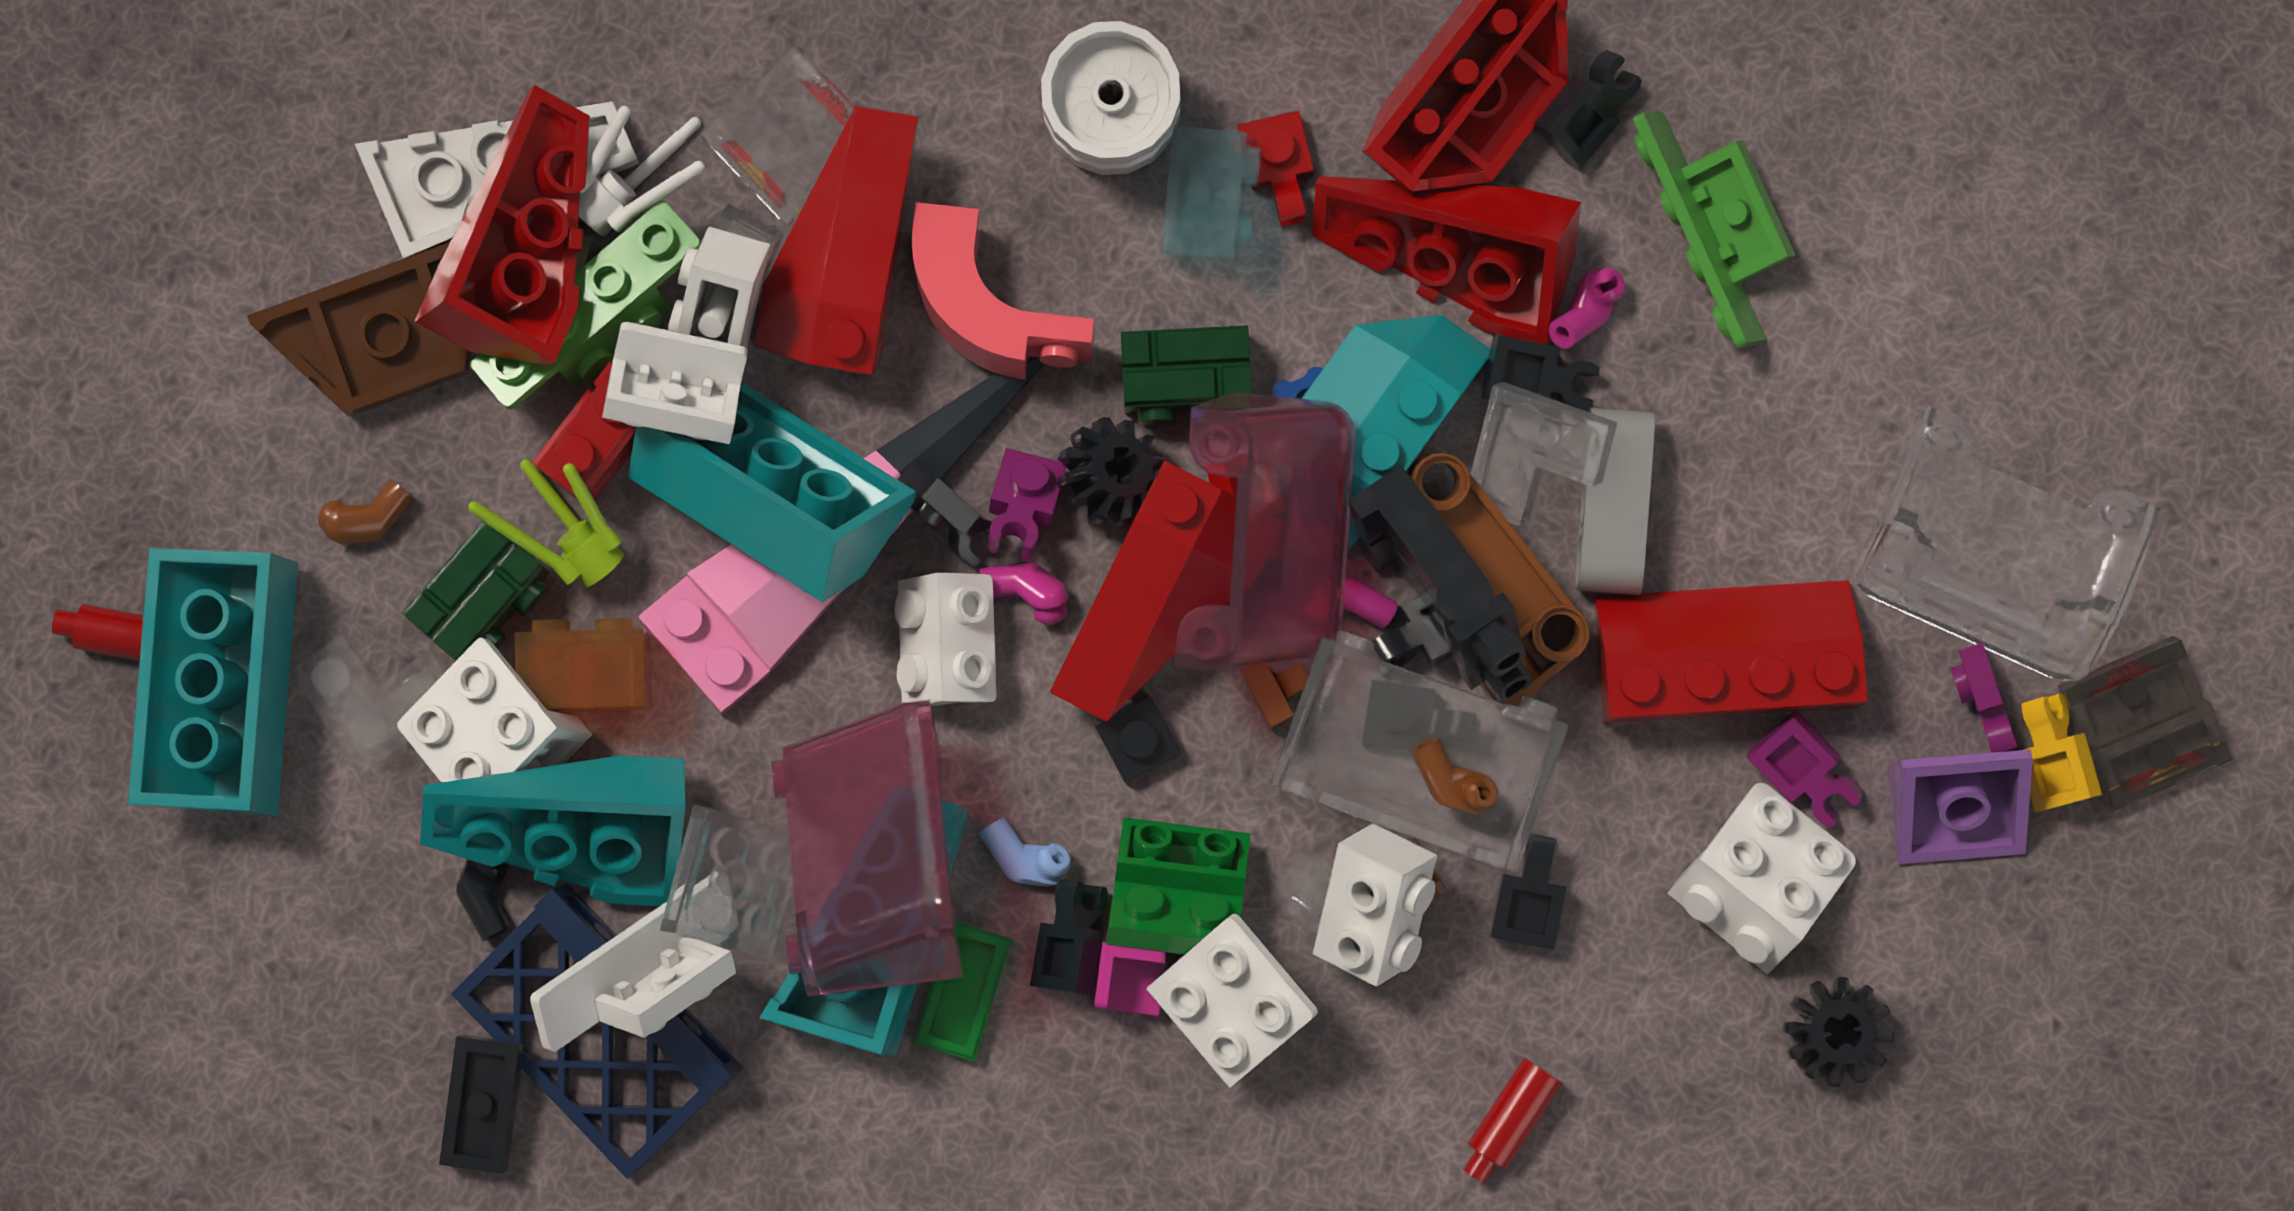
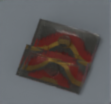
(2146, 722)

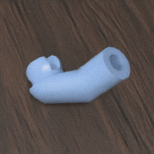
(1025, 862)

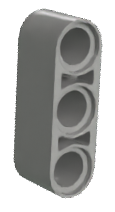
(1617, 510)

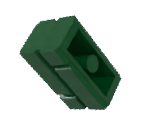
(1181, 369)
(477, 592)

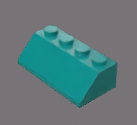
(778, 493)
(213, 681)

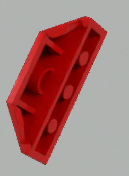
(1472, 94)

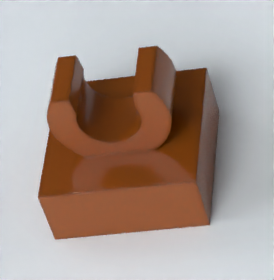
(1272, 691)

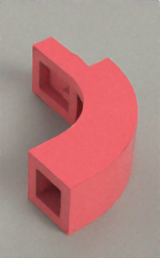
(970, 315)

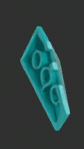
(583, 822)

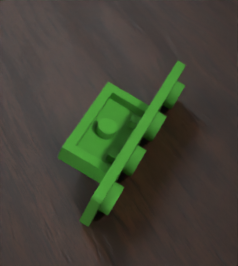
(1724, 218)
(613, 289)

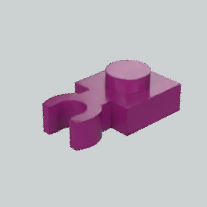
(1024, 498)
(1977, 683)
(1799, 762)

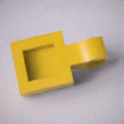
(2060, 764)

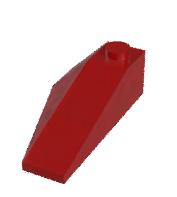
(1477, 244)

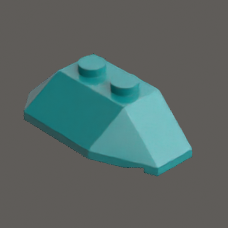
(1397, 389)

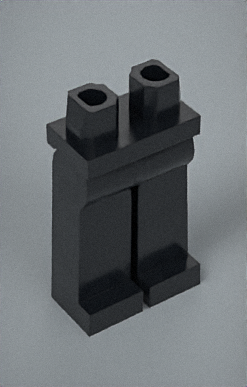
(1480, 631)

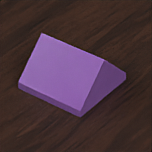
(1961, 806)

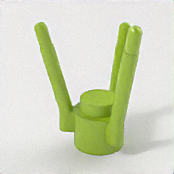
(587, 550)

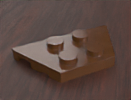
(362, 336)

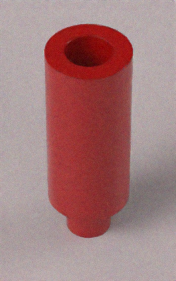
(101, 630)
(1511, 1119)

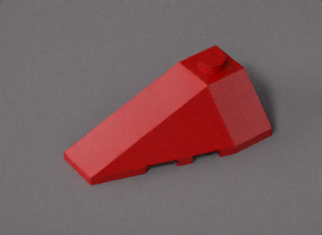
(513, 258)
(837, 267)
(1166, 567)

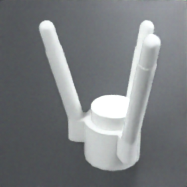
(608, 197)

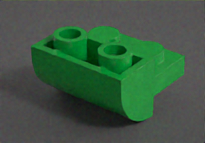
(1175, 884)

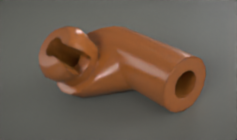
(364, 522)
(1452, 784)

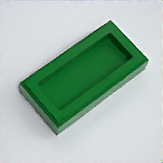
(960, 1007)

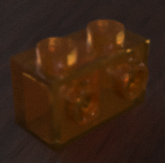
(586, 668)

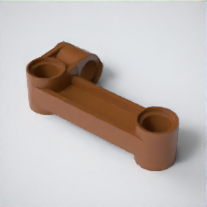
(1509, 569)

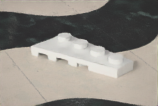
(431, 174)

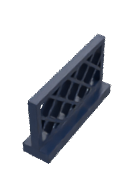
(682, 1038)

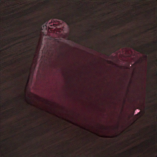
(1288, 528)
(869, 854)

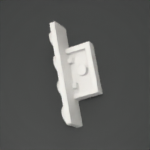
(630, 983)

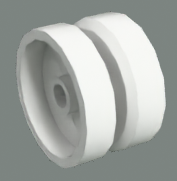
(1117, 60)

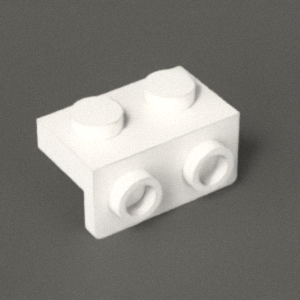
(675, 382)
(946, 638)

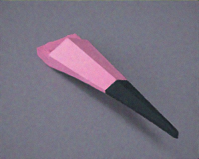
(740, 618)

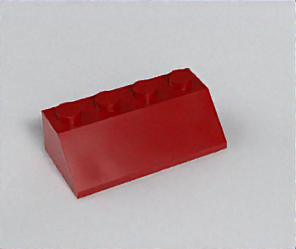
(1729, 651)

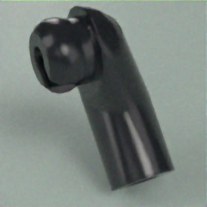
(478, 893)

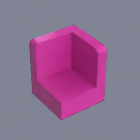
(1124, 979)

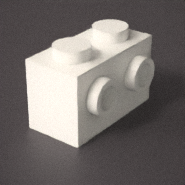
(721, 287)
(1375, 905)

